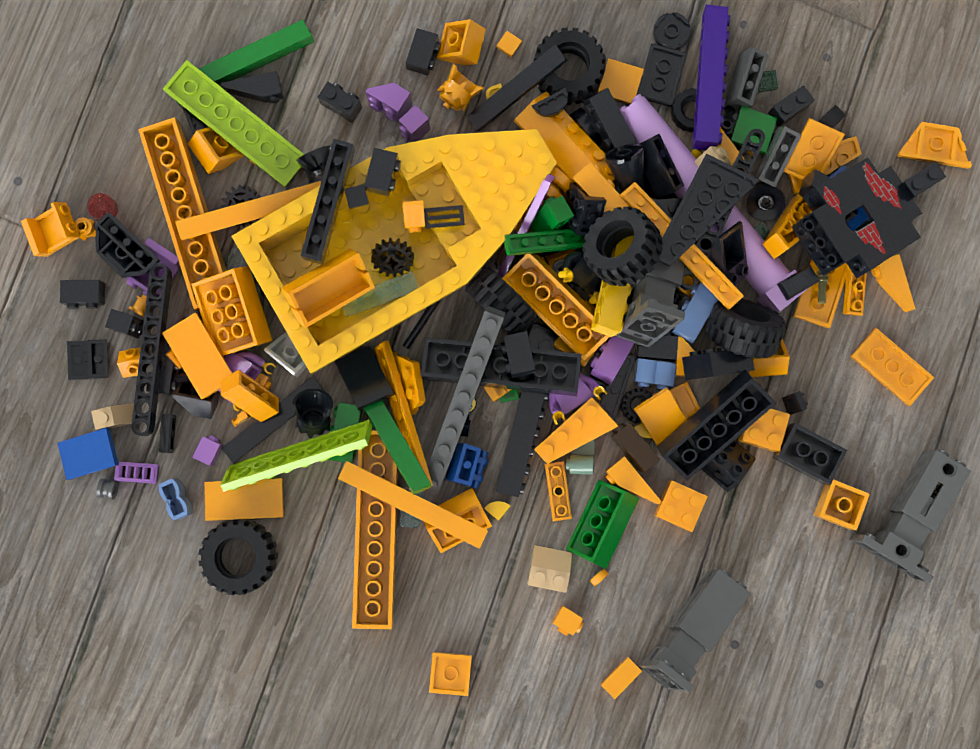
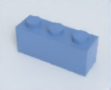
(696, 313)

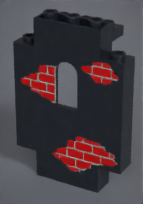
(884, 202)

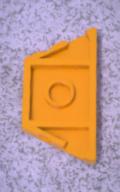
(936, 143)
(411, 381)

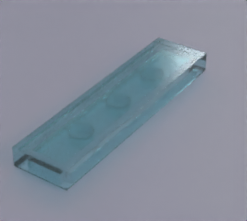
(382, 293)

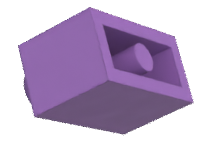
(414, 125)

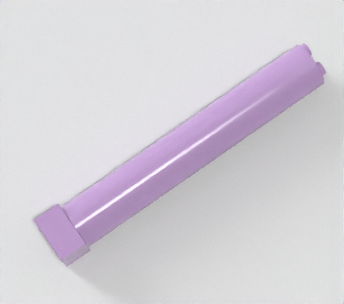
(763, 270)

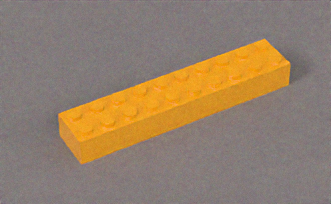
(181, 199)
(375, 544)

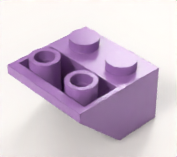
(390, 100)

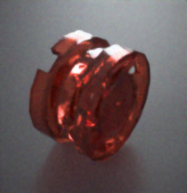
(101, 205)

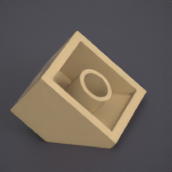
(550, 569)

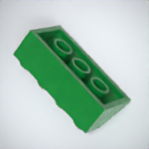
(602, 524)

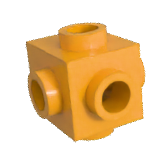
(128, 362)

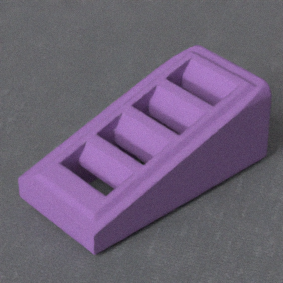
(119, 470)

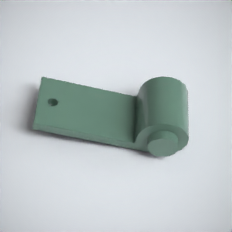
(582, 459)

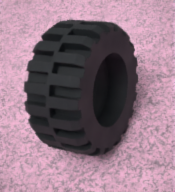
(588, 51)
(636, 260)
(491, 290)
(746, 329)
(212, 560)

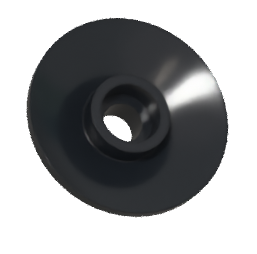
(765, 211)

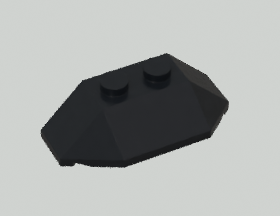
(121, 248)

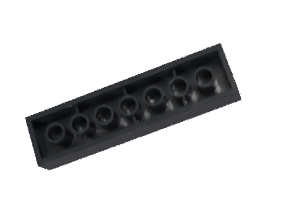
(554, 370)

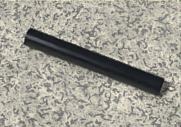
(419, 326)

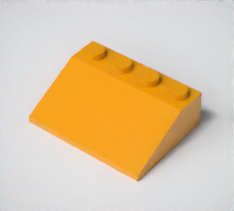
(232, 310)

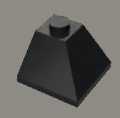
(190, 400)

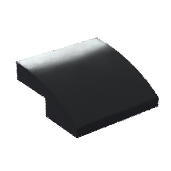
(87, 359)

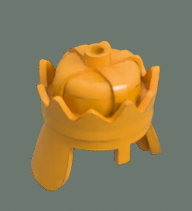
(457, 90)

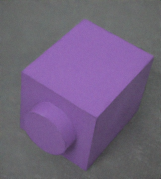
(208, 450)

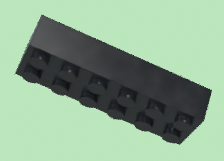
(716, 425)

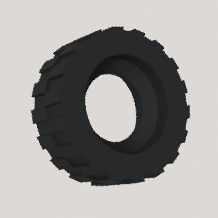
(677, 110)

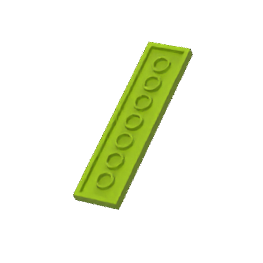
(234, 123)
(297, 455)

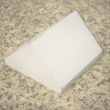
(286, 354)

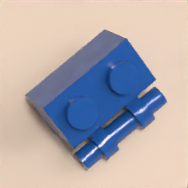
(467, 465)

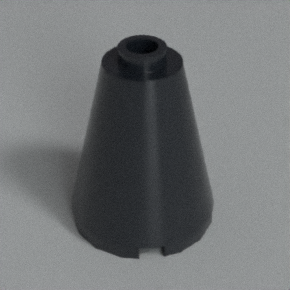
(627, 165)

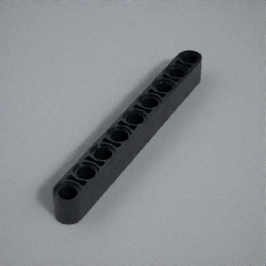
(745, 166)
(155, 359)

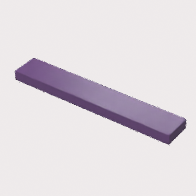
(528, 219)

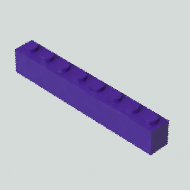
(710, 77)

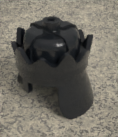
(315, 163)
(312, 411)

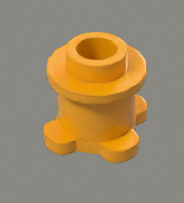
(89, 229)
(139, 306)

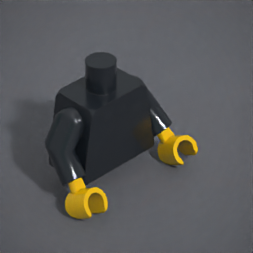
(577, 271)

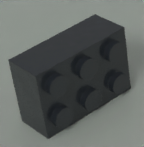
(715, 363)
(810, 454)

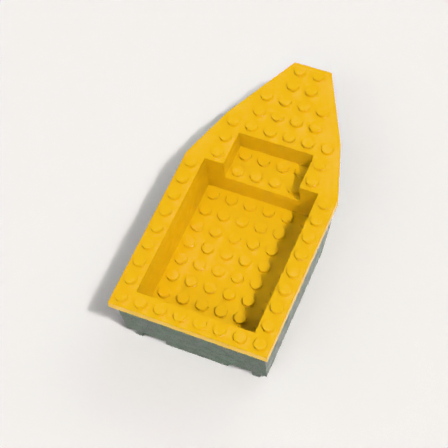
(485, 172)

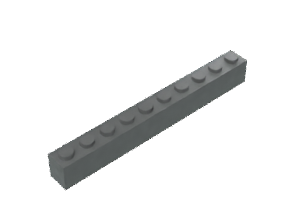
(464, 396)

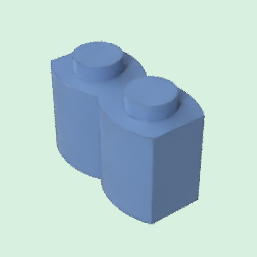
(654, 373)
(174, 494)

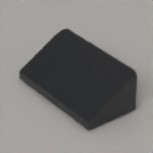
(167, 433)

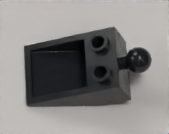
(730, 254)

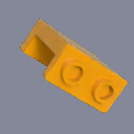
(50, 230)

